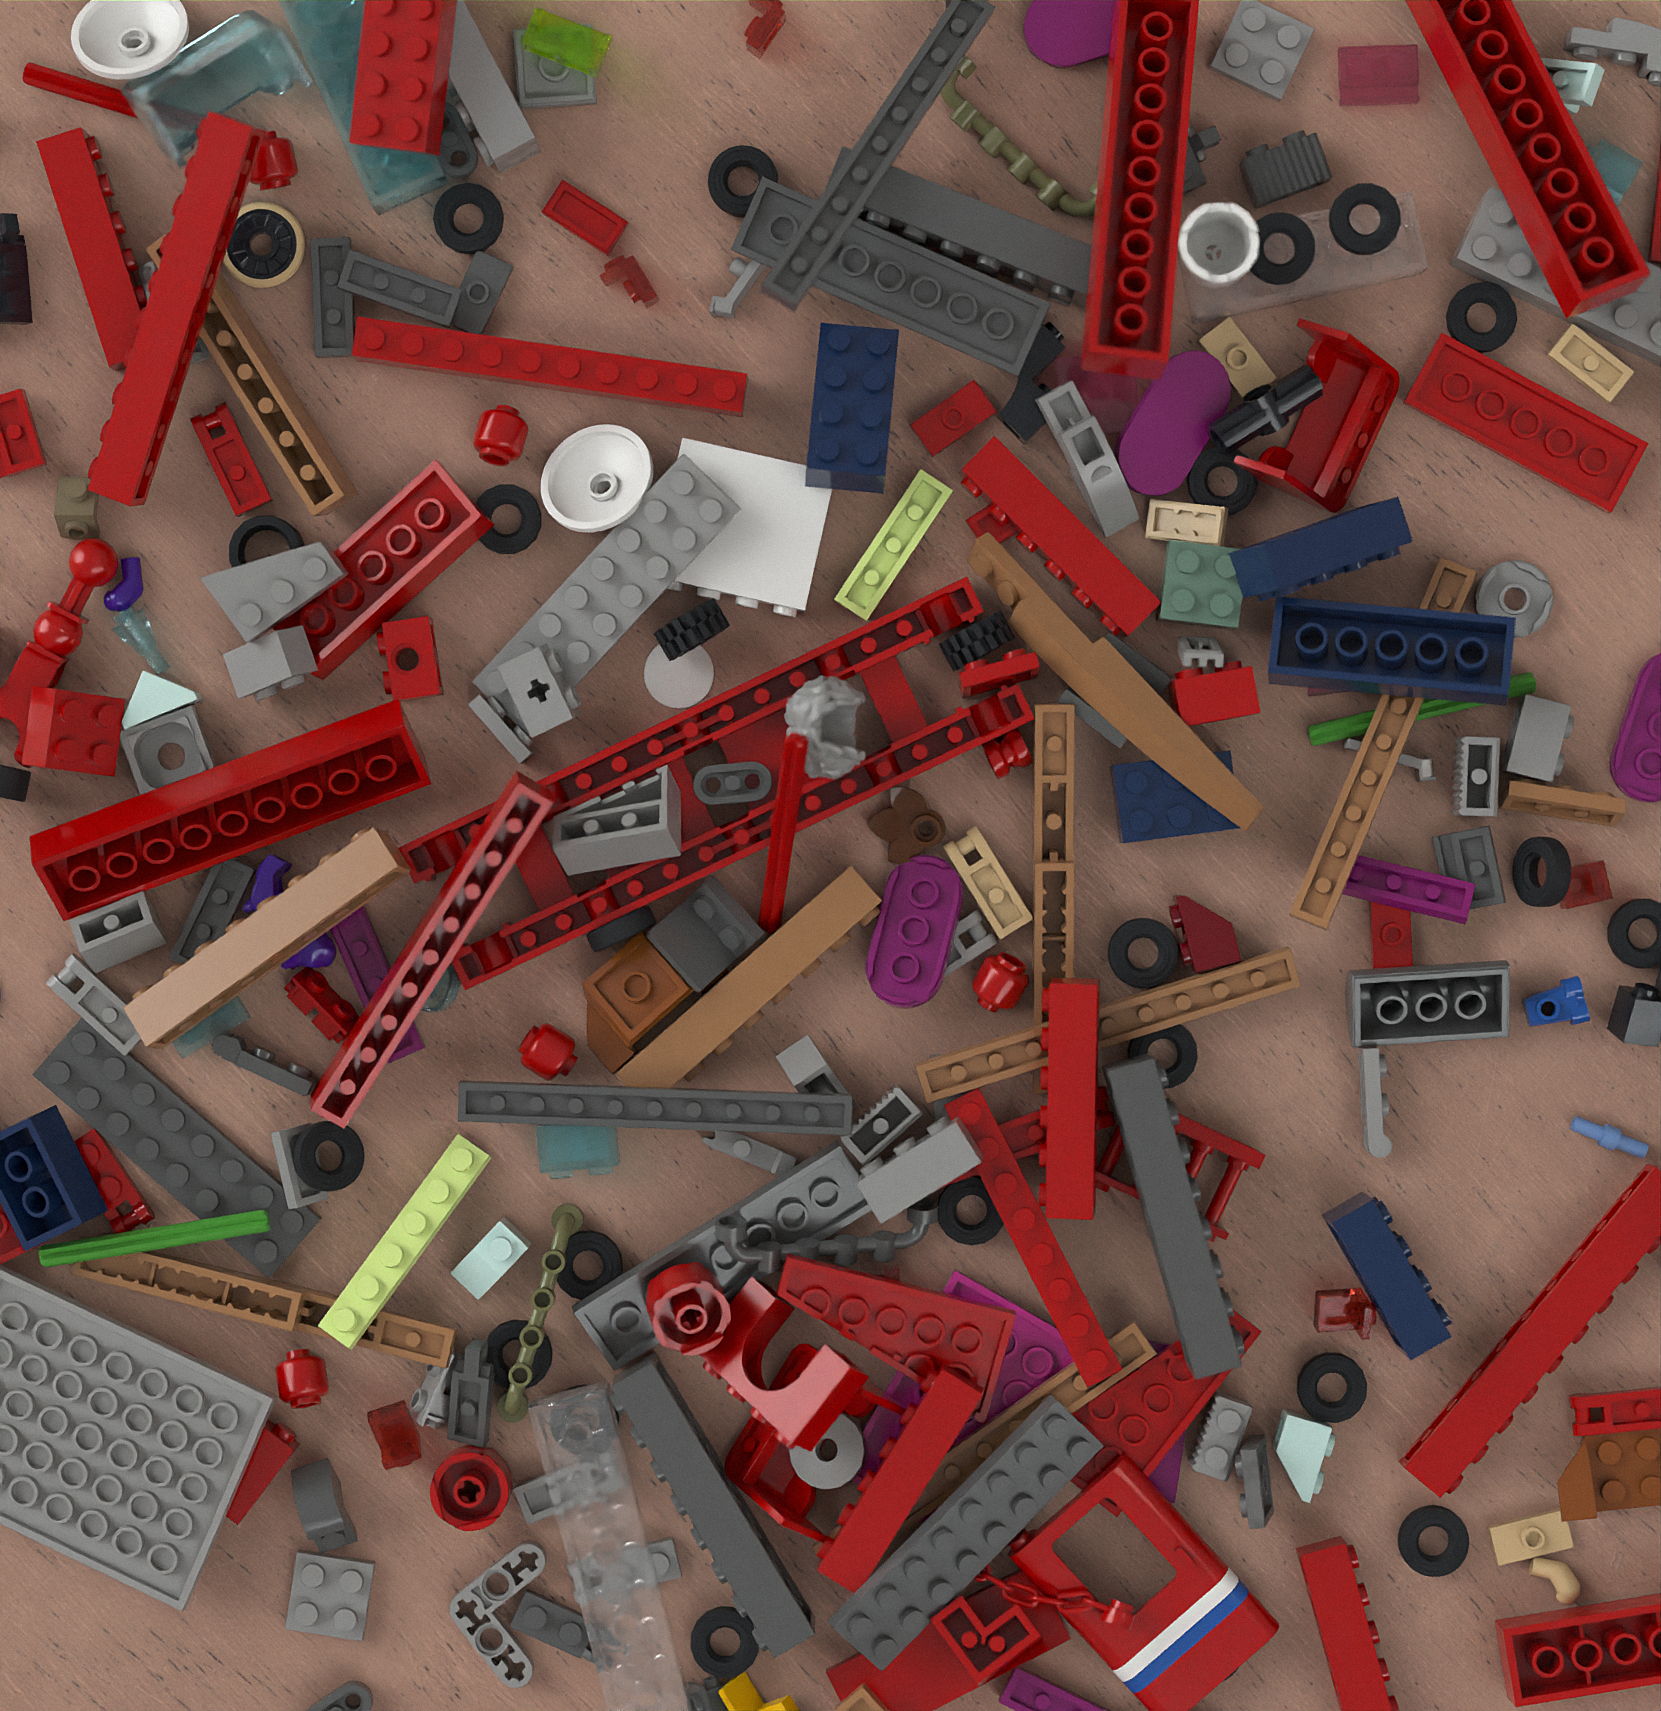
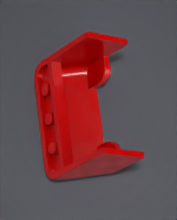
(1334, 429)
(763, 1464)

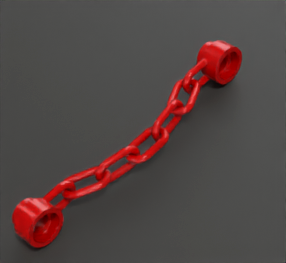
(1117, 1613)

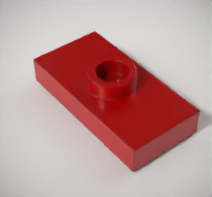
(953, 418)
(1390, 936)

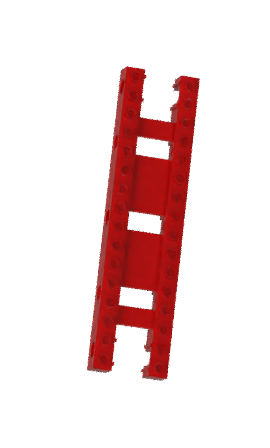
(749, 729)

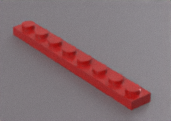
(1036, 1242)

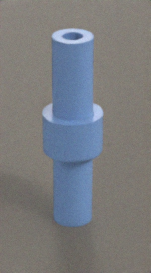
(1609, 1137)

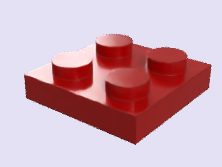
(985, 677)

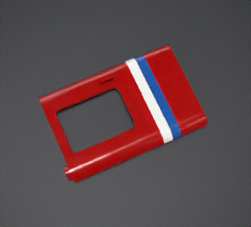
(1186, 1632)

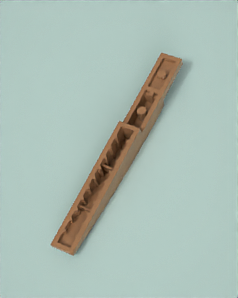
(1111, 685)
(1052, 853)
(265, 1302)

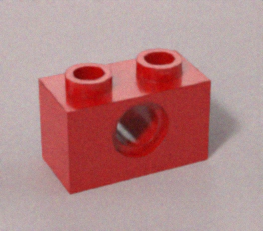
(425, 678)

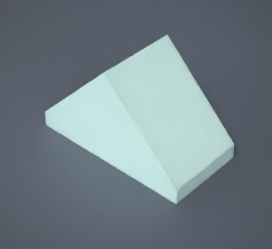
(155, 698)

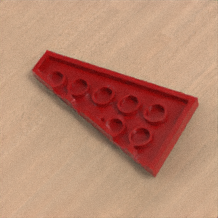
(904, 1322)
(1149, 1410)

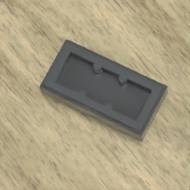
(480, 292)

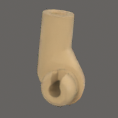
(1561, 1576)

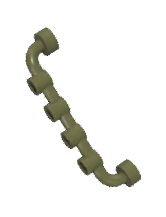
(996, 142)
(514, 1403)

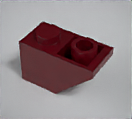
(1207, 936)

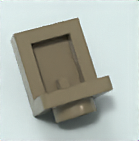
(76, 509)

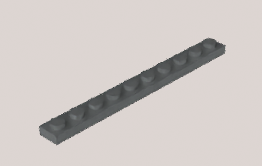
(875, 152)
(655, 1107)

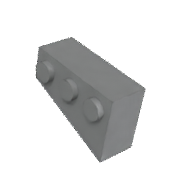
(274, 587)
(622, 829)
(918, 1168)

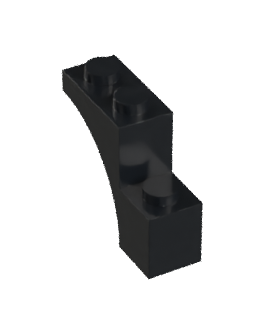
(1022, 412)
(1637, 1014)

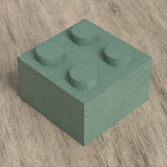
(1199, 586)

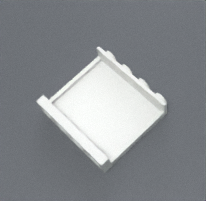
(772, 541)

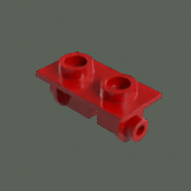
(311, 990)

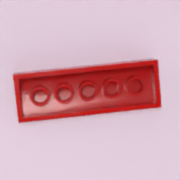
(390, 564)
(929, 1671)

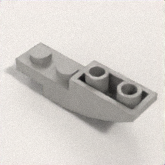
(1623, 42)
(1089, 457)

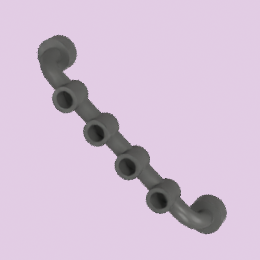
(844, 1247)

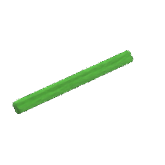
(1359, 723)
(154, 1238)

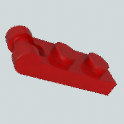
(232, 461)
(113, 1183)
(1619, 1409)

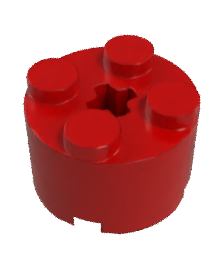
(689, 1288)
(459, 1506)

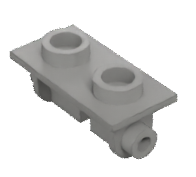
(430, 1401)

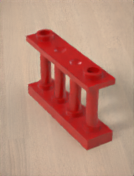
(1204, 1141)

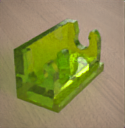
(566, 42)

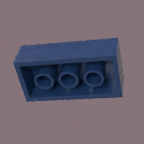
(851, 408)
(1321, 550)
(1387, 1276)

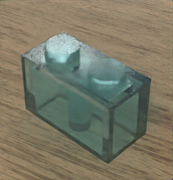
(576, 1148)

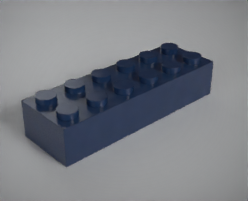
(1391, 650)

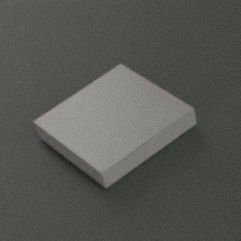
(548, 83)

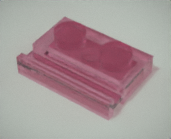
(1378, 75)

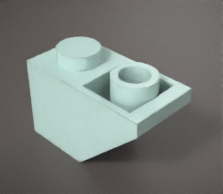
(1301, 1446)

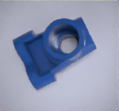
(1567, 1004)

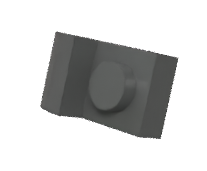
(321, 1506)

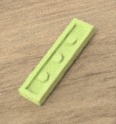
(893, 545)

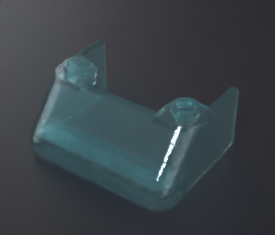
(213, 76)

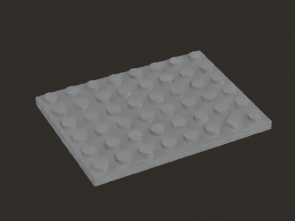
(117, 1441)

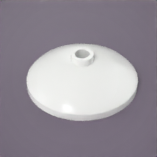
(129, 36)
(589, 465)

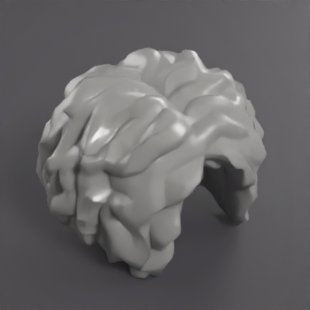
(826, 716)

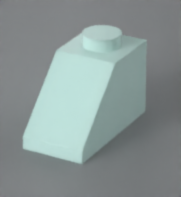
(491, 1258)

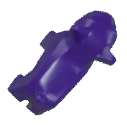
(269, 883)

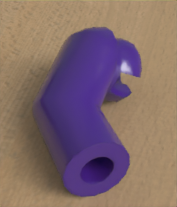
(129, 589)

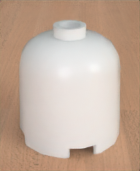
(1229, 232)

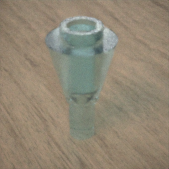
(136, 632)

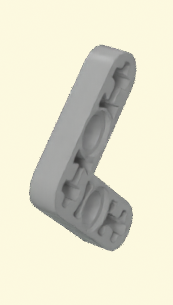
(489, 1601)

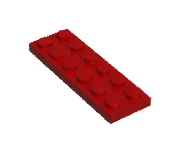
(1525, 423)

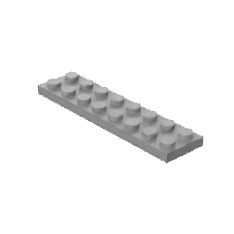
(619, 578)

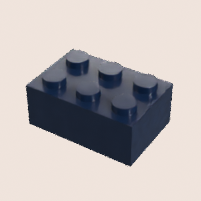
(1158, 806)
(45, 1179)

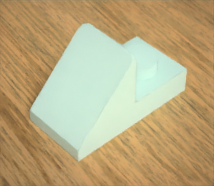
(1575, 81)

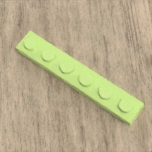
(404, 1241)

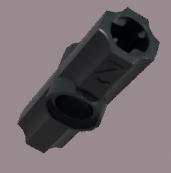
(1265, 409)

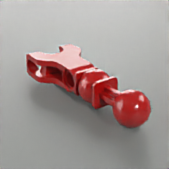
(56, 634)

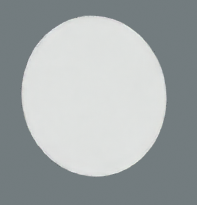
(679, 681)

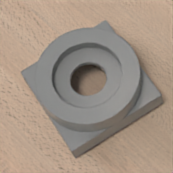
(146, 739)

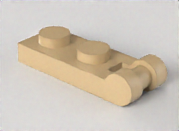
(988, 884)

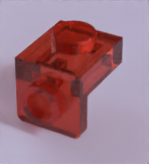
(1344, 1311)
(395, 1434)

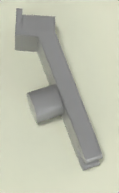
(747, 276)
(1422, 767)
(751, 1151)

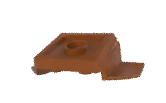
(630, 998)
(1611, 1474)

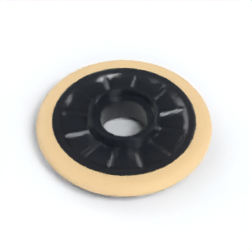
(286, 251)

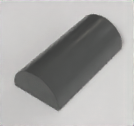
(1428, 1003)

